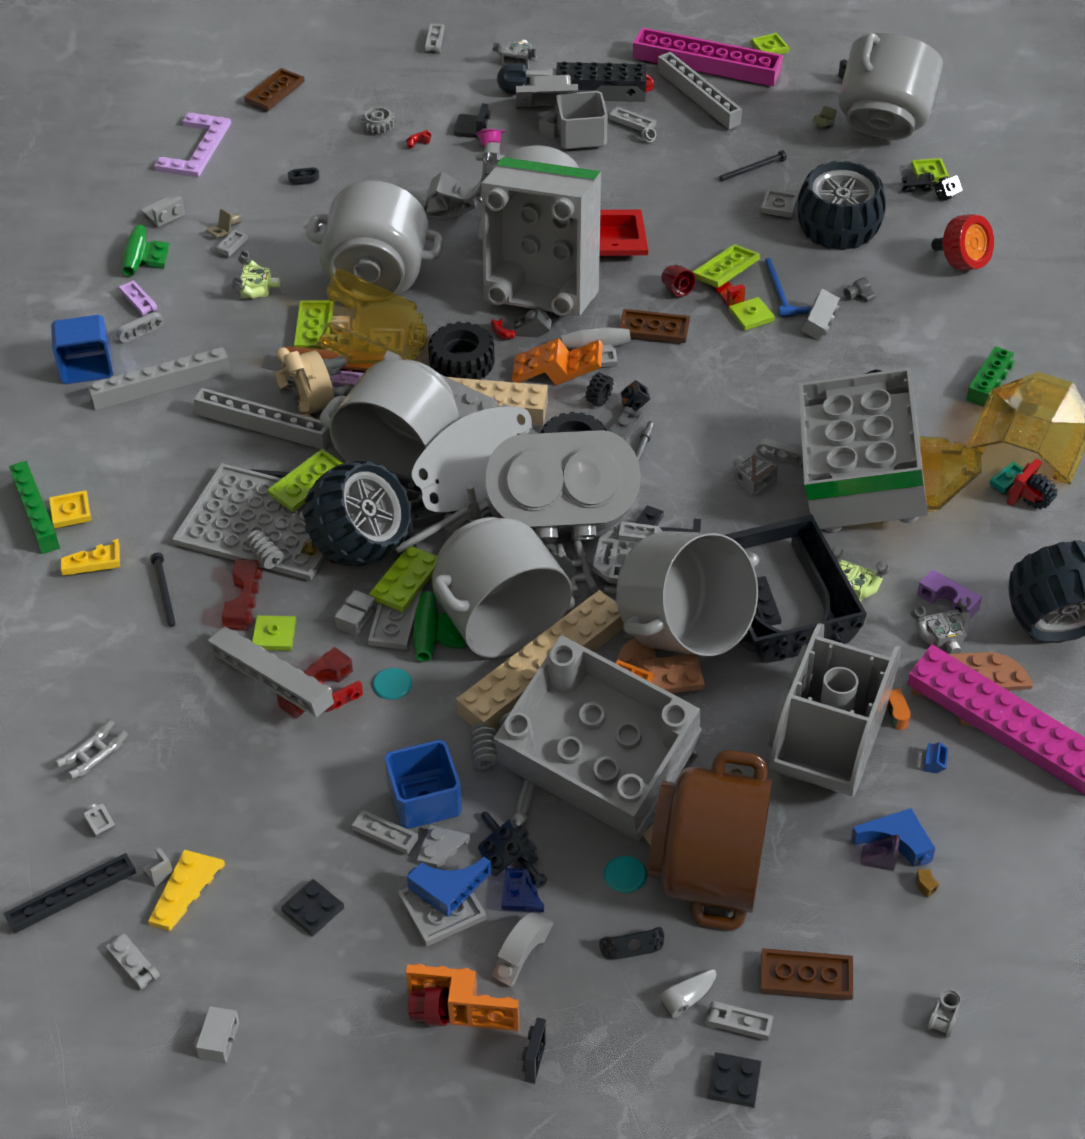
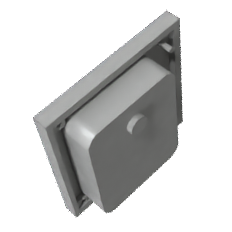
(543, 90)

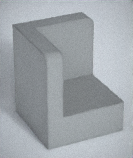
(160, 869)

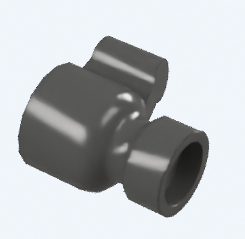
(860, 288)

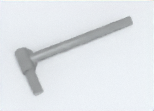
(472, 508)

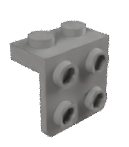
(164, 210)

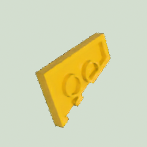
(98, 559)

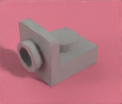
(98, 819)

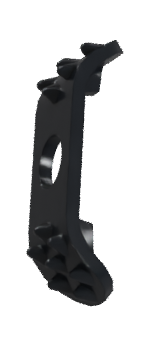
(618, 948)

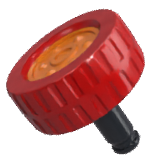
(966, 242)

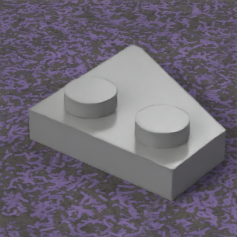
(440, 846)

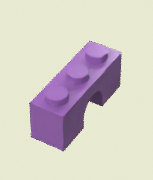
(937, 586)

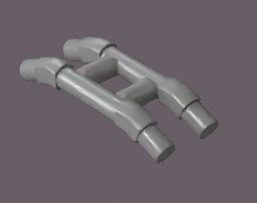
(580, 562)
(95, 741)

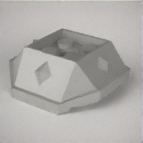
(616, 545)

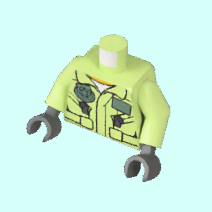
(254, 280)
(862, 580)

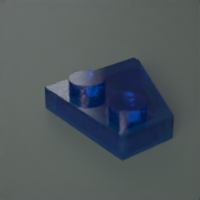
(520, 892)

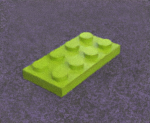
(726, 265)
(312, 321)
(295, 486)
(405, 579)

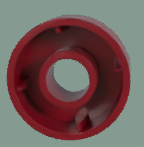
(678, 280)
(429, 1005)

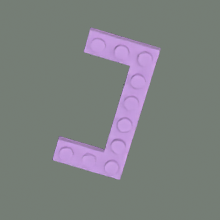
(216, 130)

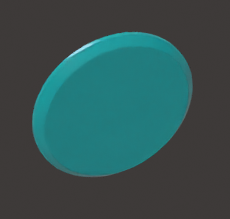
(392, 683)
(625, 874)

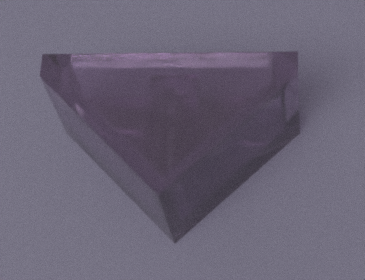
(881, 853)

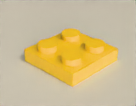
(70, 509)

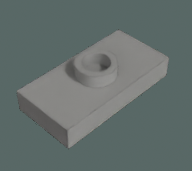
(231, 243)

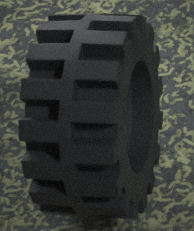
(599, 389)

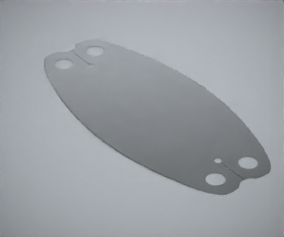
(462, 455)

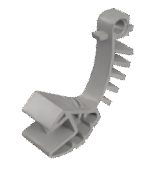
(452, 198)

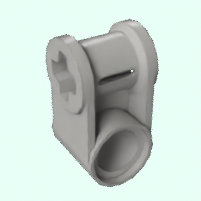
(943, 1015)

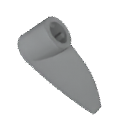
(685, 994)

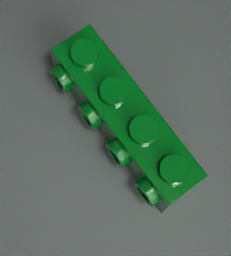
(990, 375)

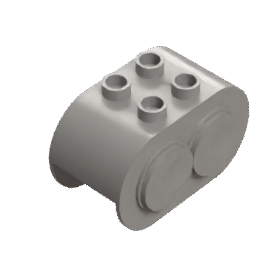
(563, 482)
(831, 713)

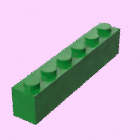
(34, 507)

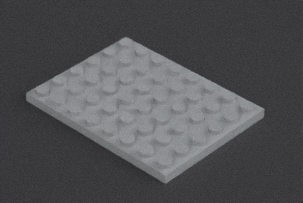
(234, 507)

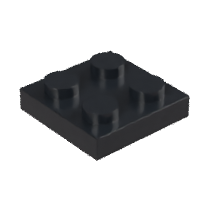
(312, 907)
(533, 1053)
(734, 1080)

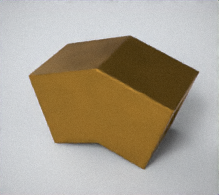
(926, 882)

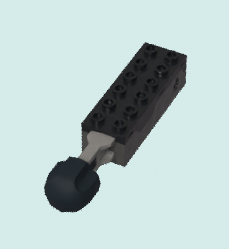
(615, 81)

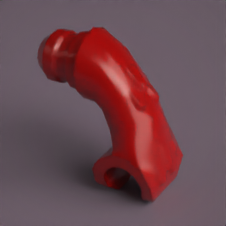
(424, 136)
(501, 332)

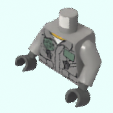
(516, 53)
(944, 629)

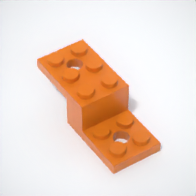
(557, 361)
(463, 1003)

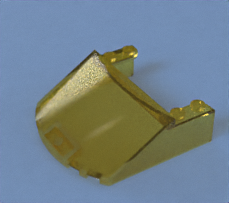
(379, 322)

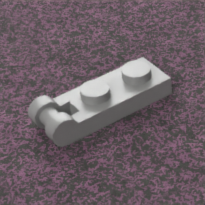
(434, 38)
(132, 961)
(739, 1020)

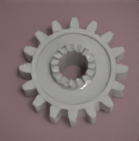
(378, 120)

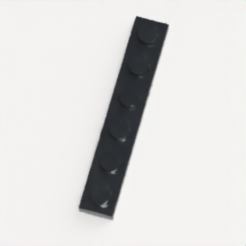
(69, 893)

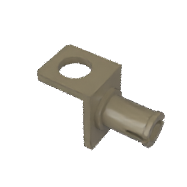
(224, 225)

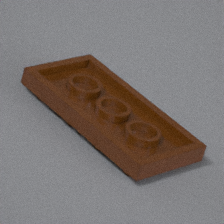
(274, 89)
(655, 325)
(806, 974)

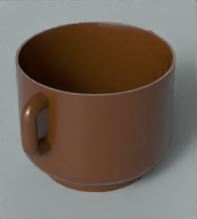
(712, 838)

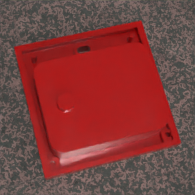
(622, 233)

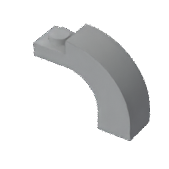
(523, 938)

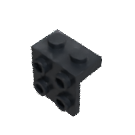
(472, 124)
(506, 846)

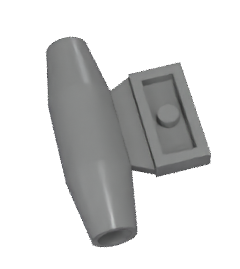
(608, 336)

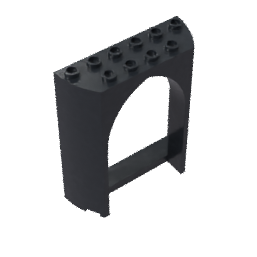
(841, 606)

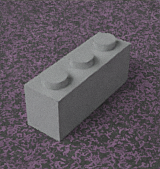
(821, 314)

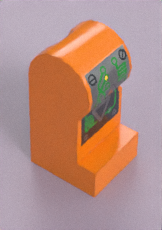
(898, 710)

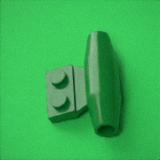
(139, 251)
(433, 627)

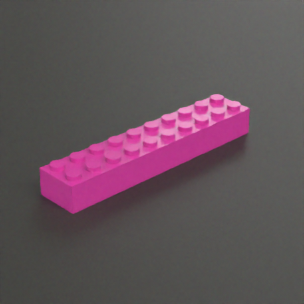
(710, 56)
(1001, 715)

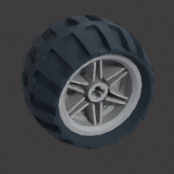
(841, 205)
(357, 513)
(1050, 592)

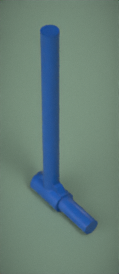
(785, 309)

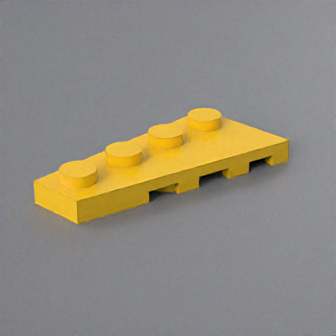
(183, 887)

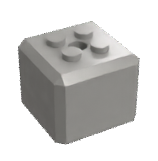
(581, 119)

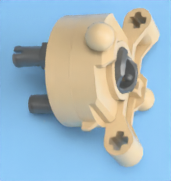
(310, 379)

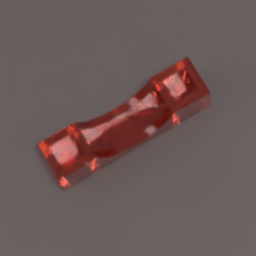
(238, 612)
(332, 667)

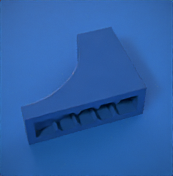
(913, 842)
(447, 888)

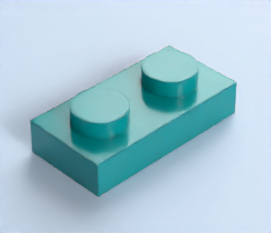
(1004, 479)

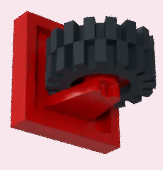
(1032, 487)

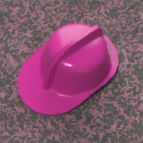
(489, 135)

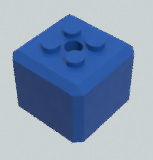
(81, 349)
(423, 784)

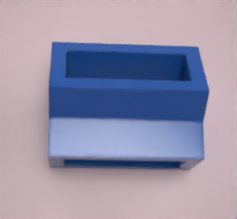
(935, 758)

